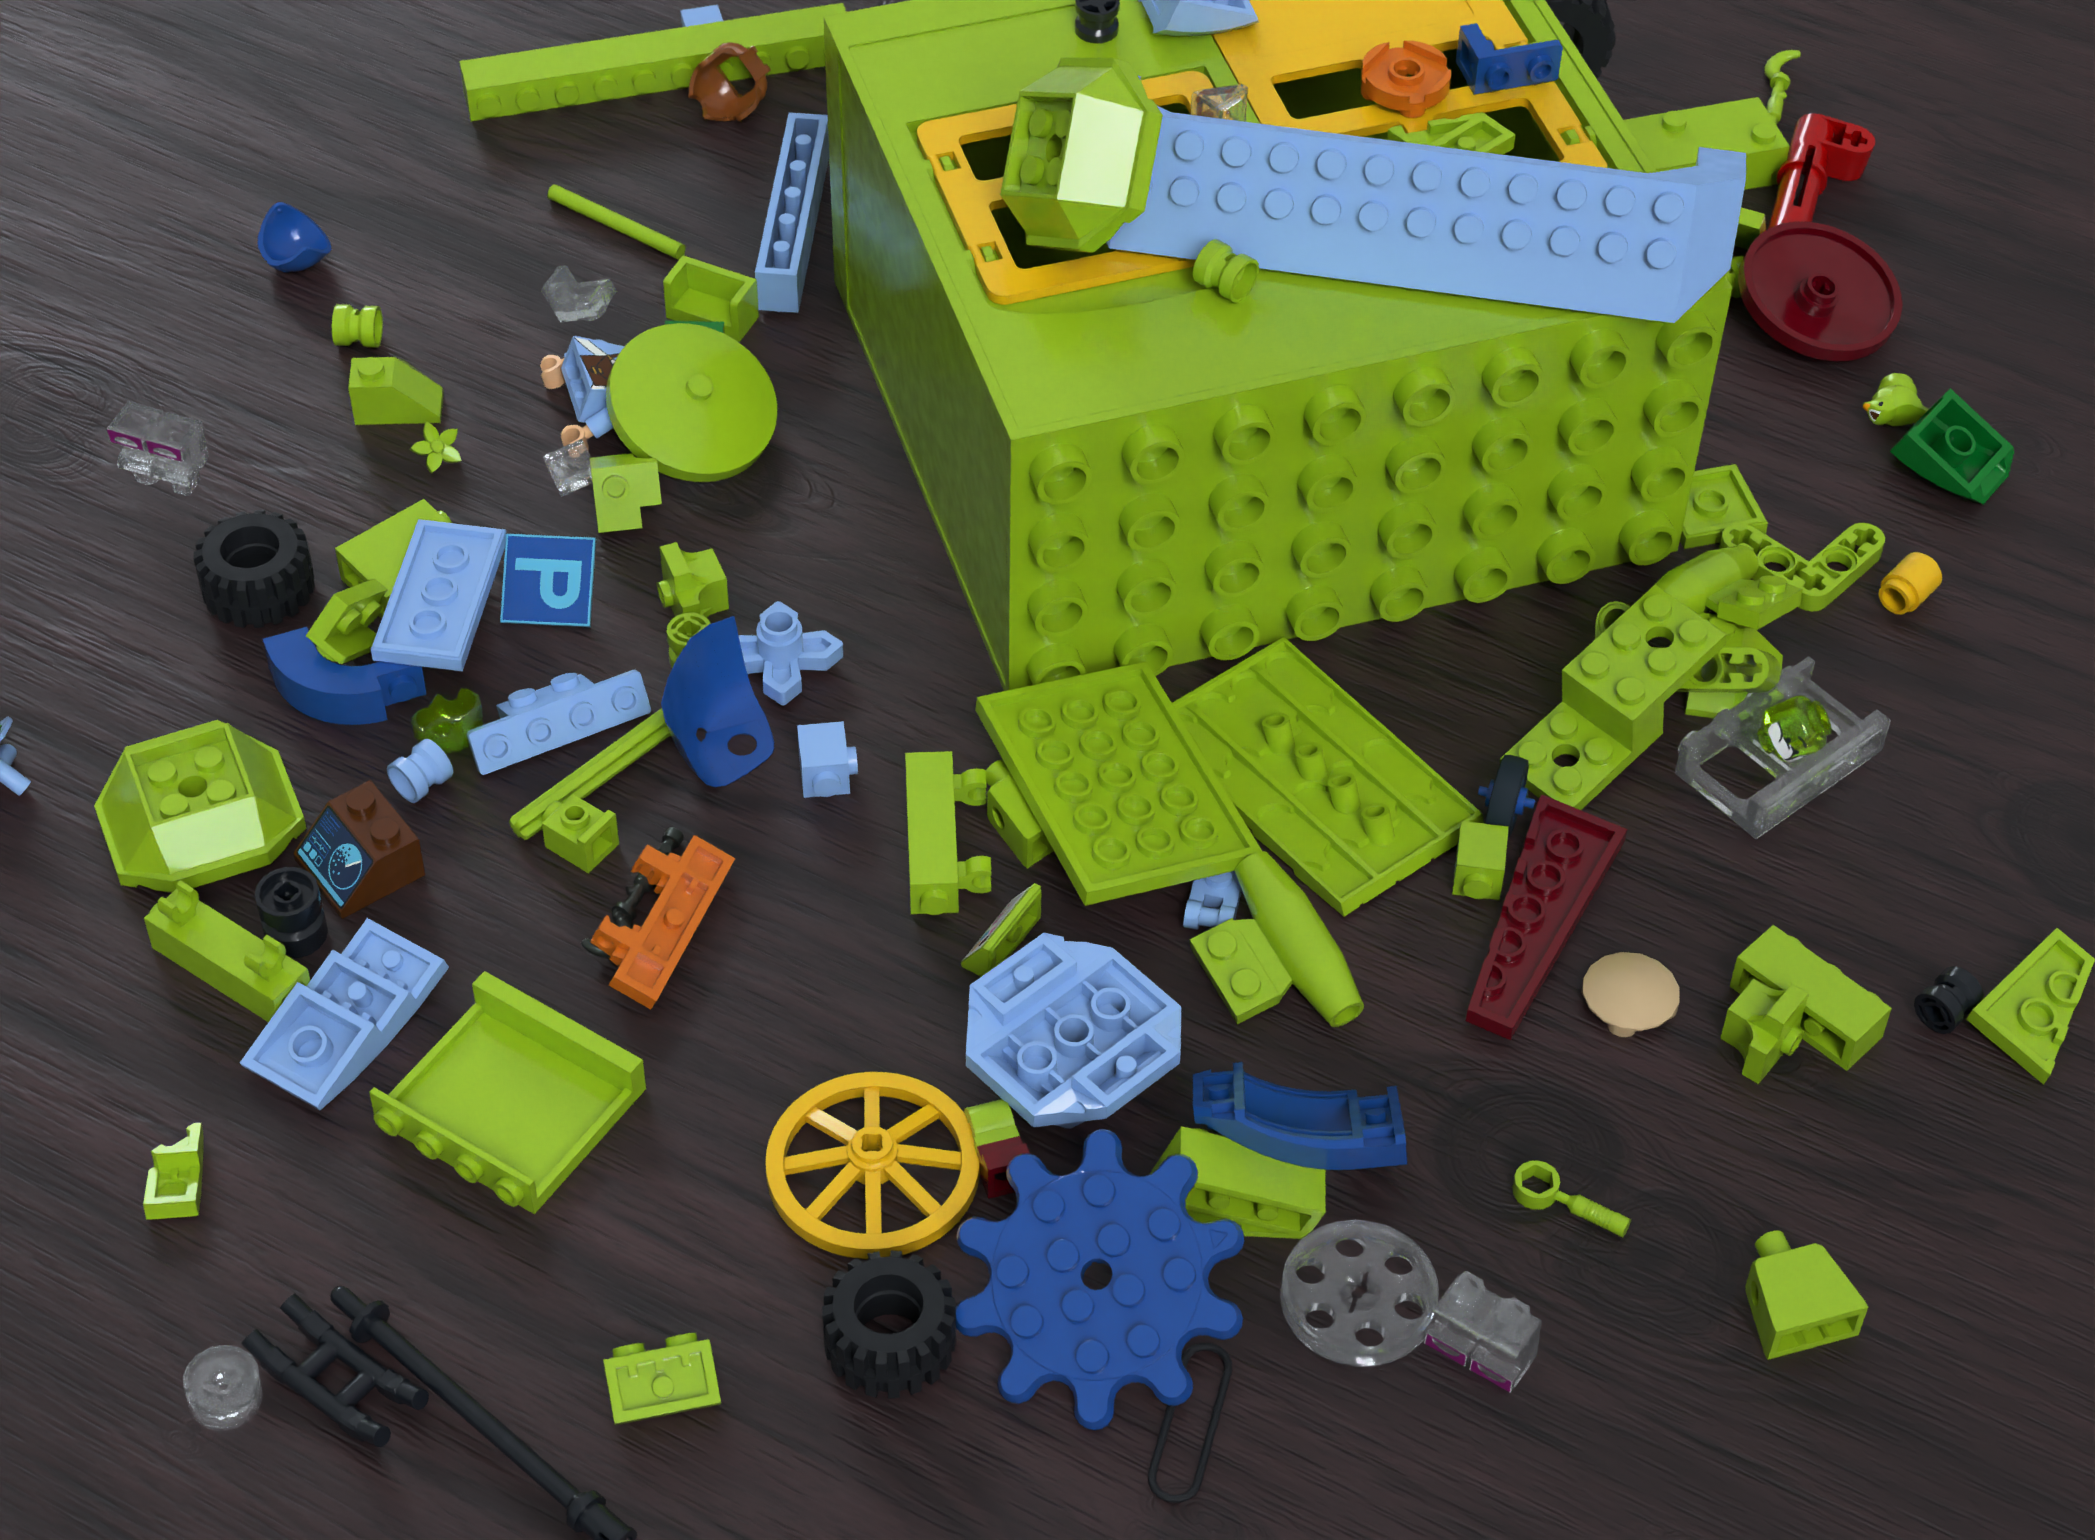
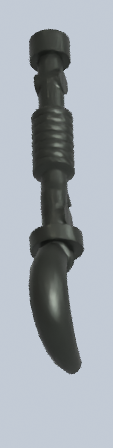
(624, 912)

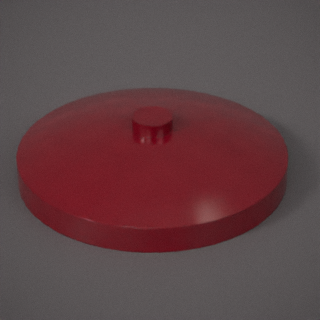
(1820, 291)

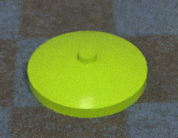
(691, 402)

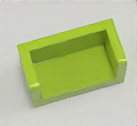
(711, 294)

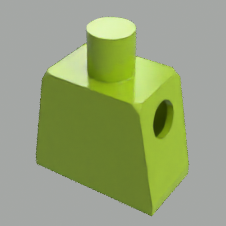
(1013, 817)
(1800, 1297)

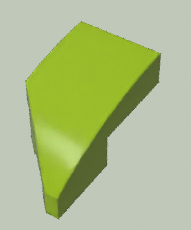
(176, 1178)

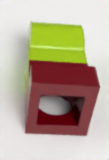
(995, 1143)

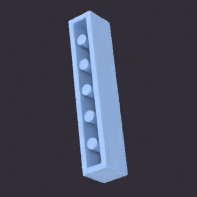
(792, 213)

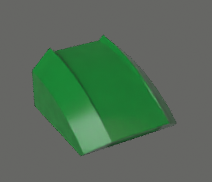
(1956, 450)

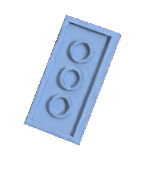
(439, 595)

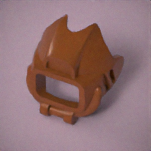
(715, 91)

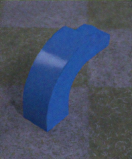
(334, 690)

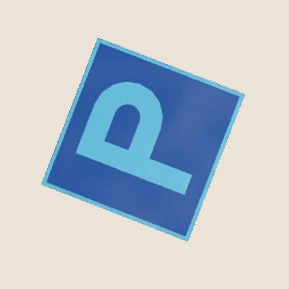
(548, 580)

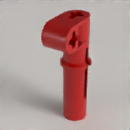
(1818, 149)

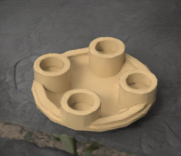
(1630, 992)

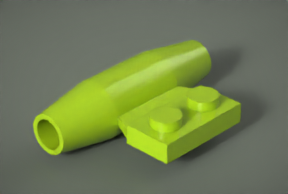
(1723, 583)
(1281, 946)

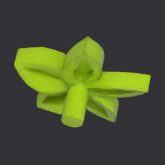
(437, 447)

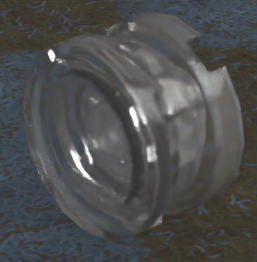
(223, 1387)

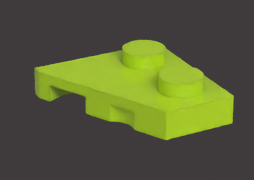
(1467, 132)

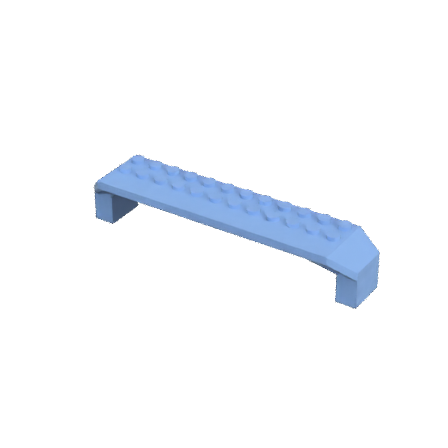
(1443, 216)

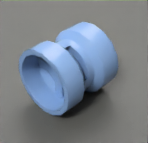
(420, 770)

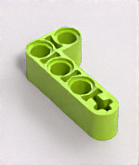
(1726, 678)

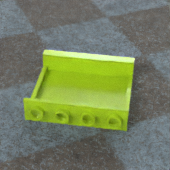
(512, 1095)

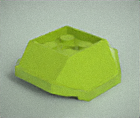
(1081, 154)
(197, 808)

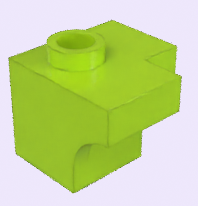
(621, 488)
(692, 581)
(1765, 1026)

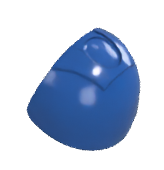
(291, 239)

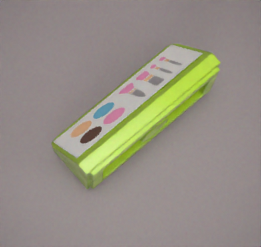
(1005, 932)

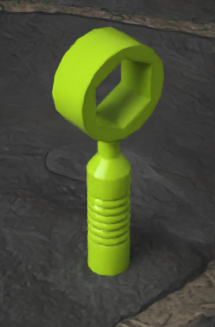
(1576, 1204)

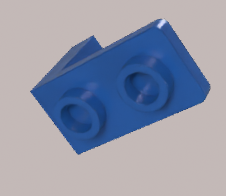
(1505, 68)

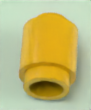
(1910, 583)

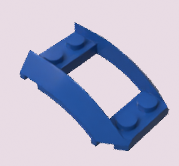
(1302, 1125)

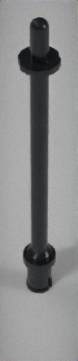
(584, 1509)

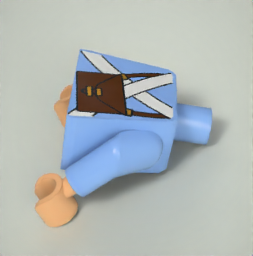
(586, 377)

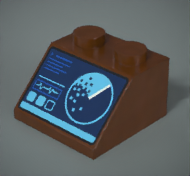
(360, 850)

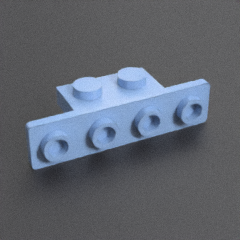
(556, 716)

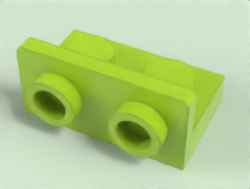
(342, 625)
(661, 1379)

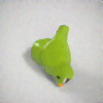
(1895, 402)

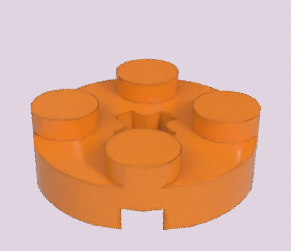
(1386, 80)

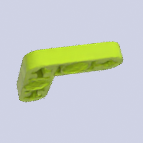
(1816, 579)

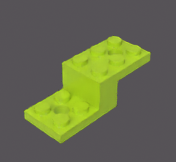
(1616, 698)

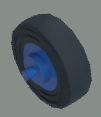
(1507, 793)

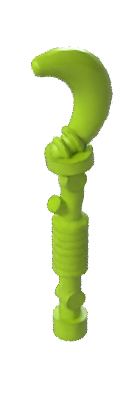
(1778, 81)

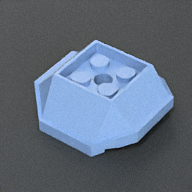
(1069, 1031)

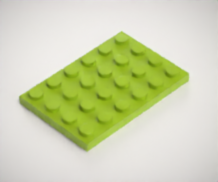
(1116, 782)

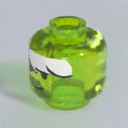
(1794, 728)

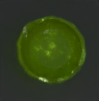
(449, 720)

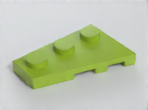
(2034, 1004)

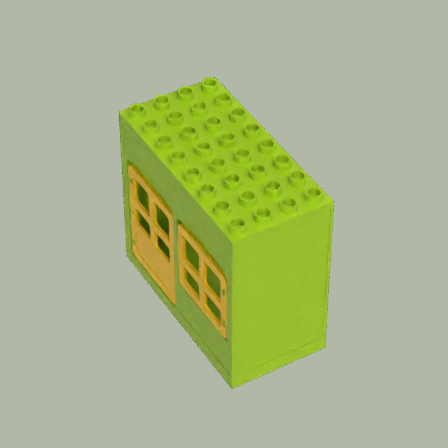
(1211, 473)

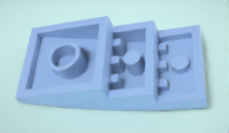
(344, 1015)

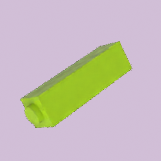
(932, 832)
(223, 952)

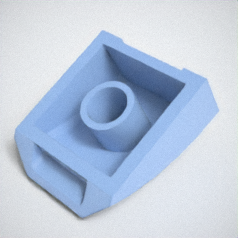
(1198, 16)

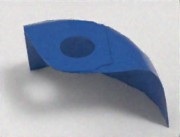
(714, 693)

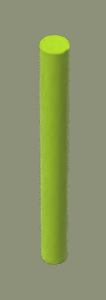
(616, 221)

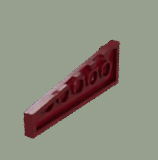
(1550, 890)

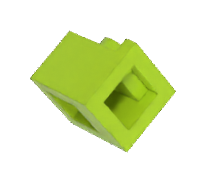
(579, 832)

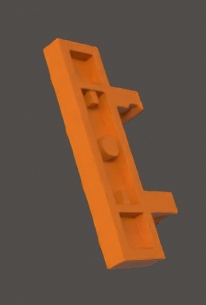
(652, 950)

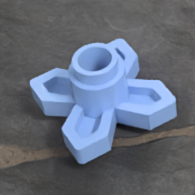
(784, 650)

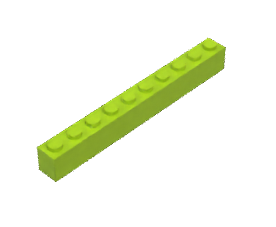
(638, 62)

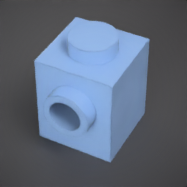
(825, 759)

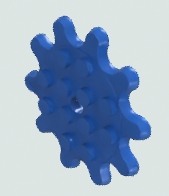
(1108, 1334)

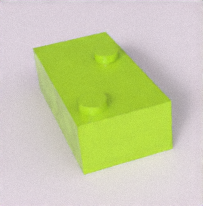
(1738, 126)

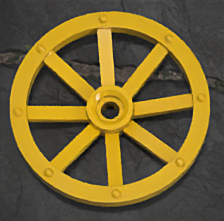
(870, 1166)

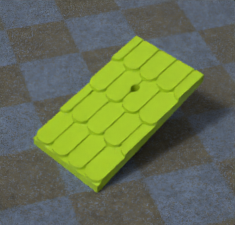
(1321, 777)

